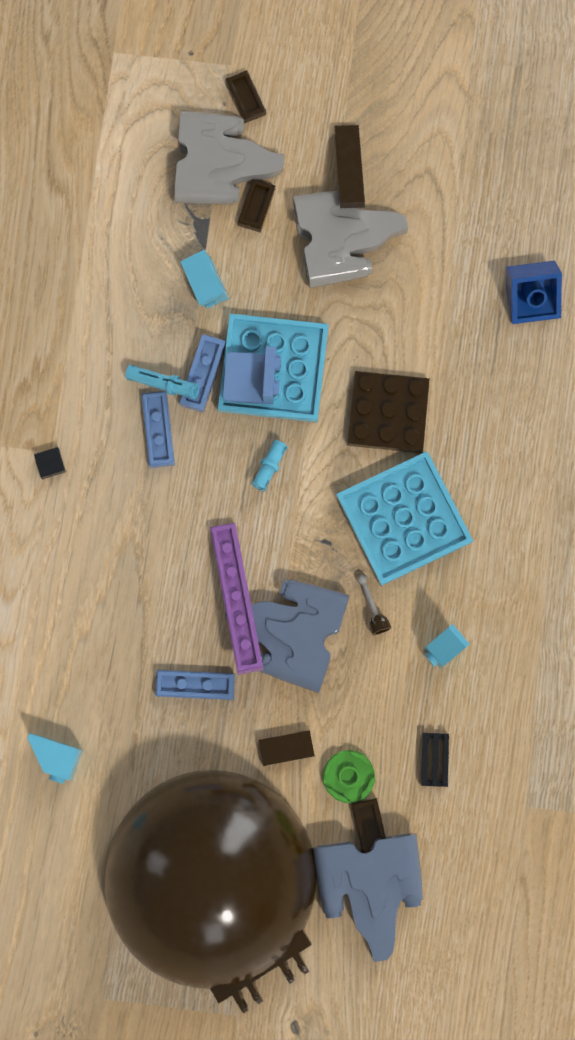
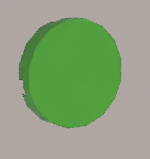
(348, 776)

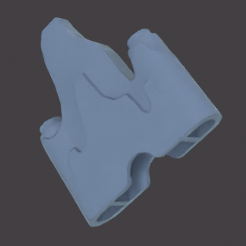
(298, 633)
(373, 884)

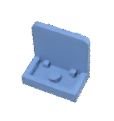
(251, 377)

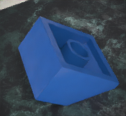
(534, 291)

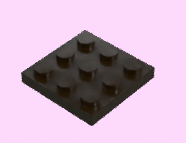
(388, 412)

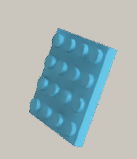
(301, 370)
(404, 518)

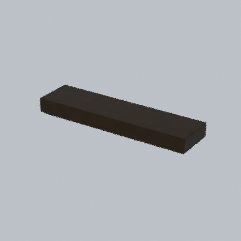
(349, 166)

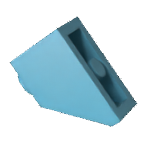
(445, 647)
(55, 757)

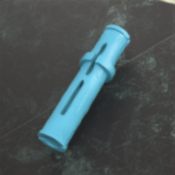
(171, 384)

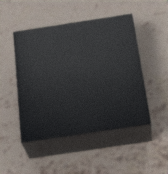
(50, 463)

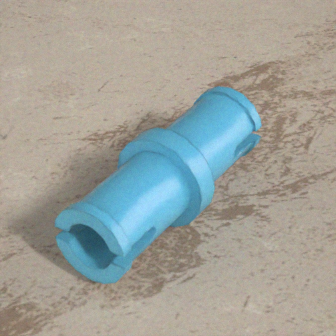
(269, 465)

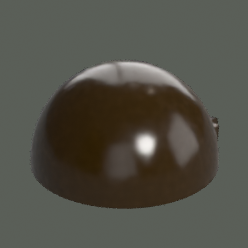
(212, 883)

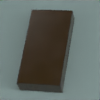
(245, 96)
(256, 205)
(286, 748)
(368, 823)

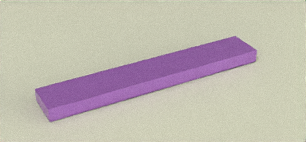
(236, 599)

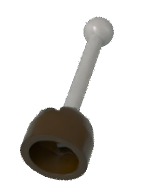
(378, 623)

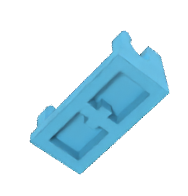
(204, 279)

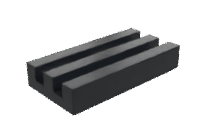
(445, 759)

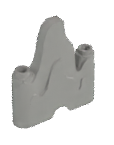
(217, 160)
(339, 235)

